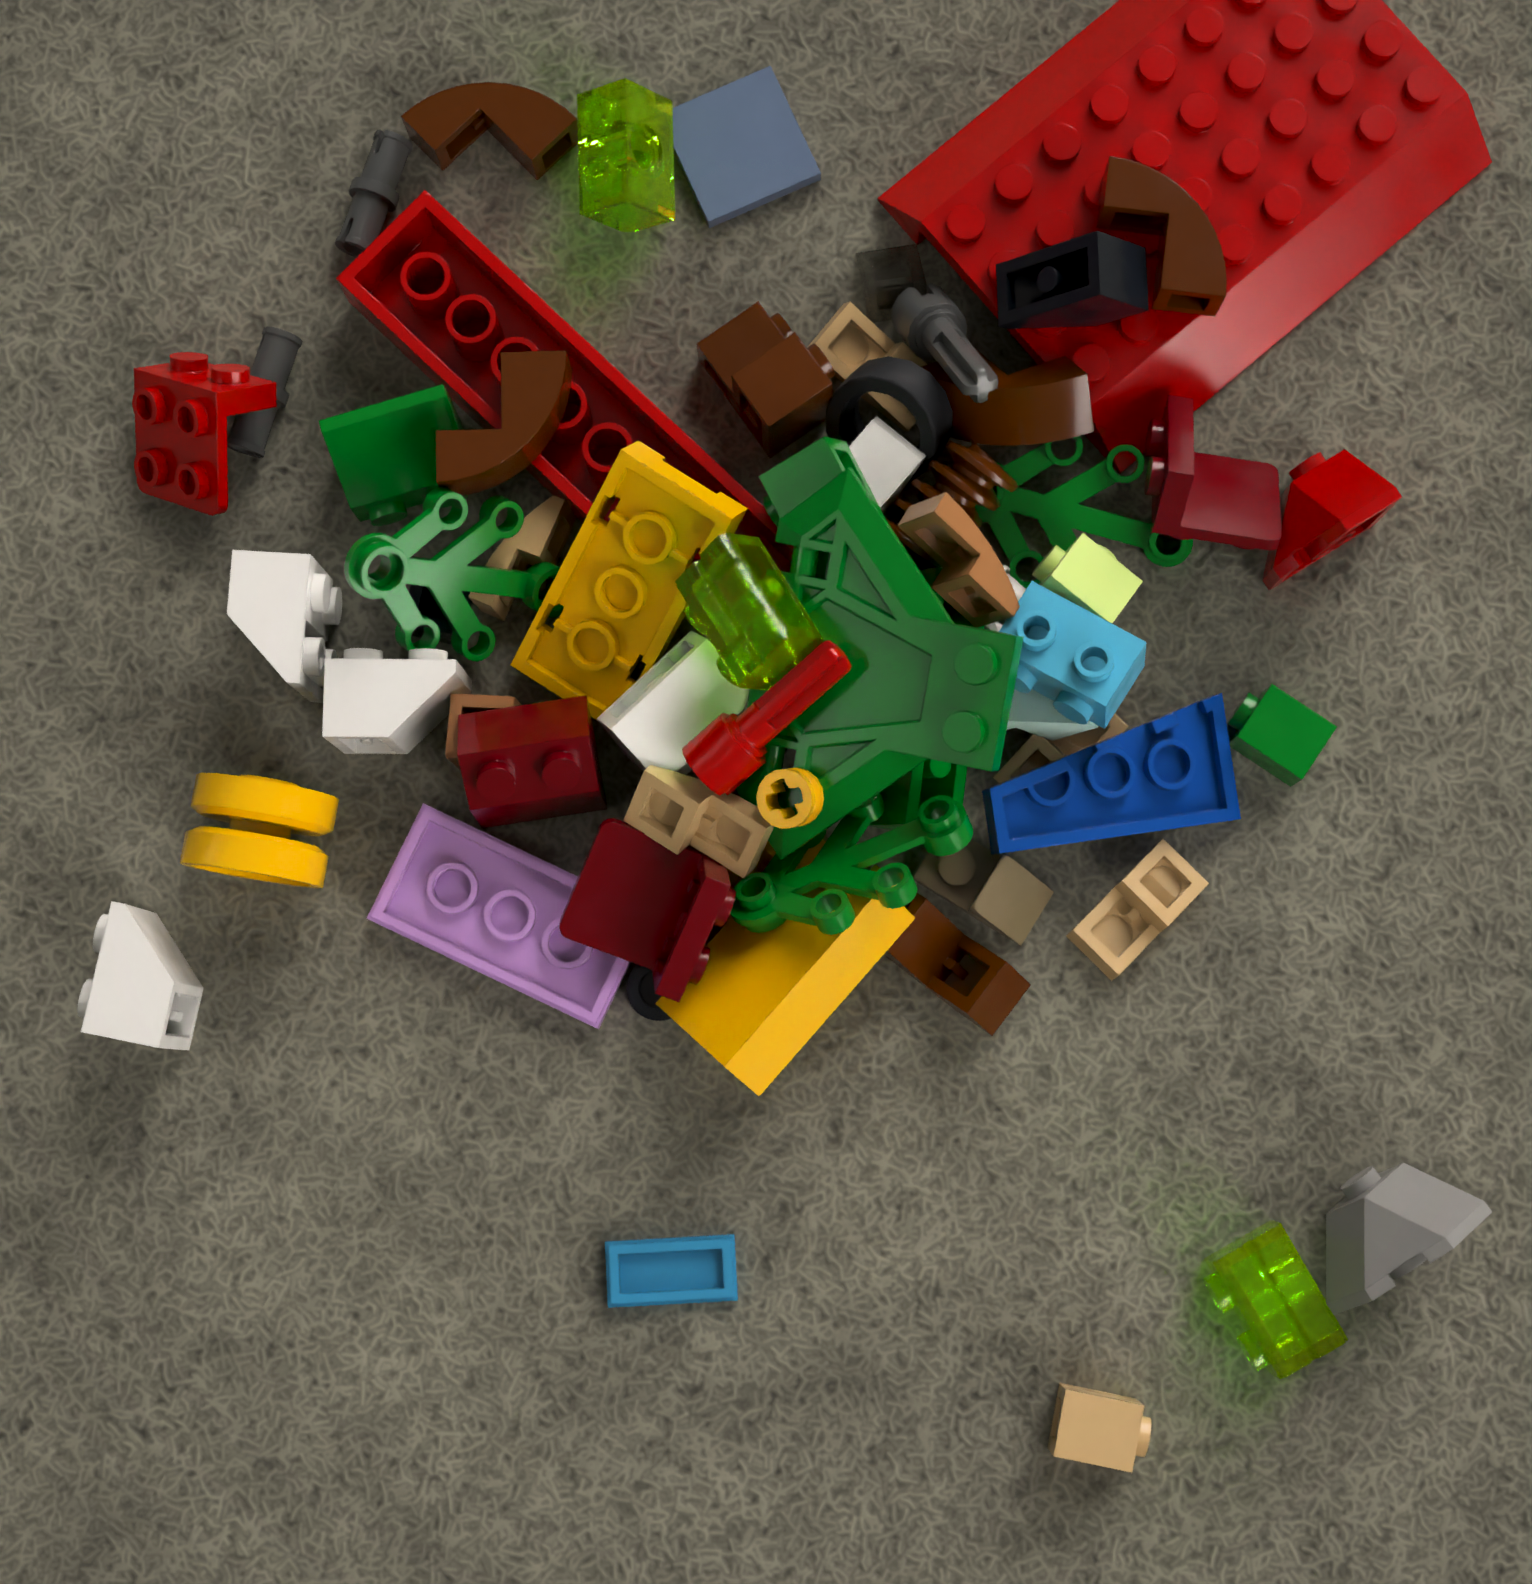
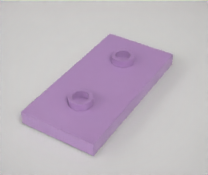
(495, 915)

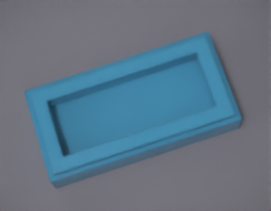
(671, 1270)

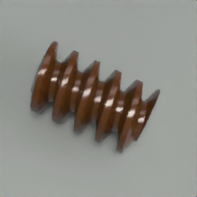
(966, 481)

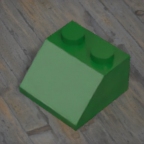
(389, 452)

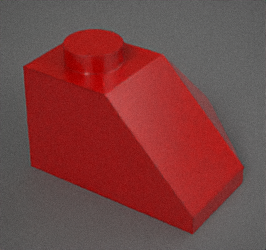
(1324, 510)

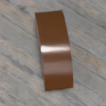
(522, 120)
(1189, 256)
(532, 406)
(1026, 408)
(957, 967)

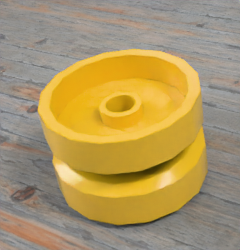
(261, 821)

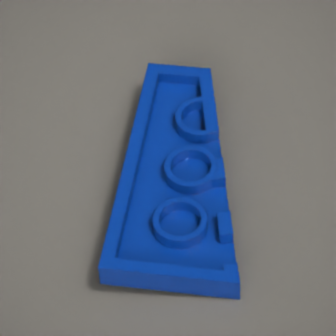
(1133, 783)

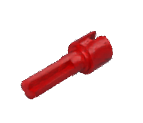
(735, 745)

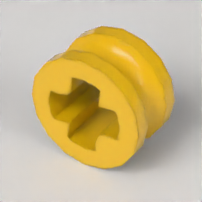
(785, 817)

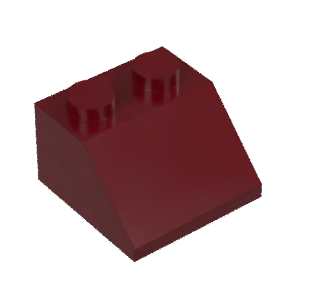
(530, 762)

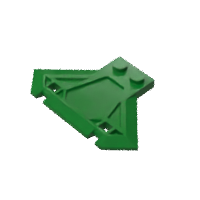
(914, 677)

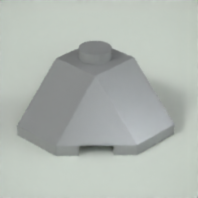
(1390, 1228)

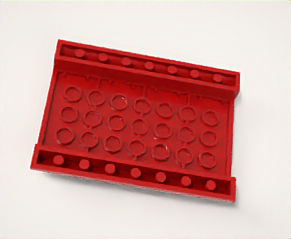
(1289, 123)

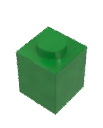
(1279, 733)

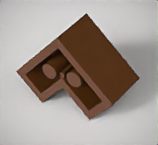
(769, 376)

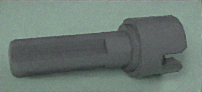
(937, 332)

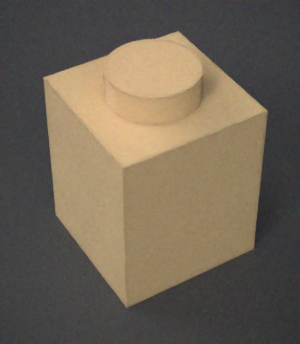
(1098, 1428)

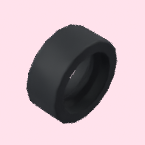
(905, 383)

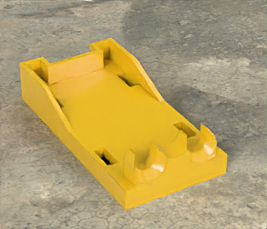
(623, 578)

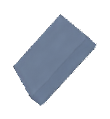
(741, 147)

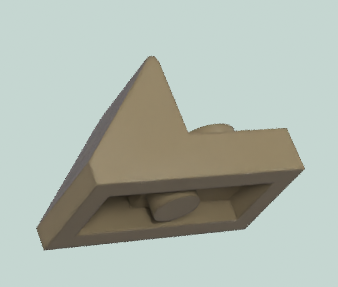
(987, 888)

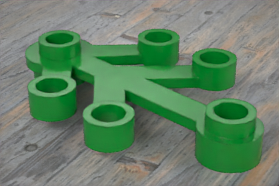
(1061, 510)
(446, 572)
(774, 895)

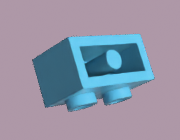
(1073, 656)

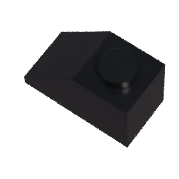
(1073, 284)

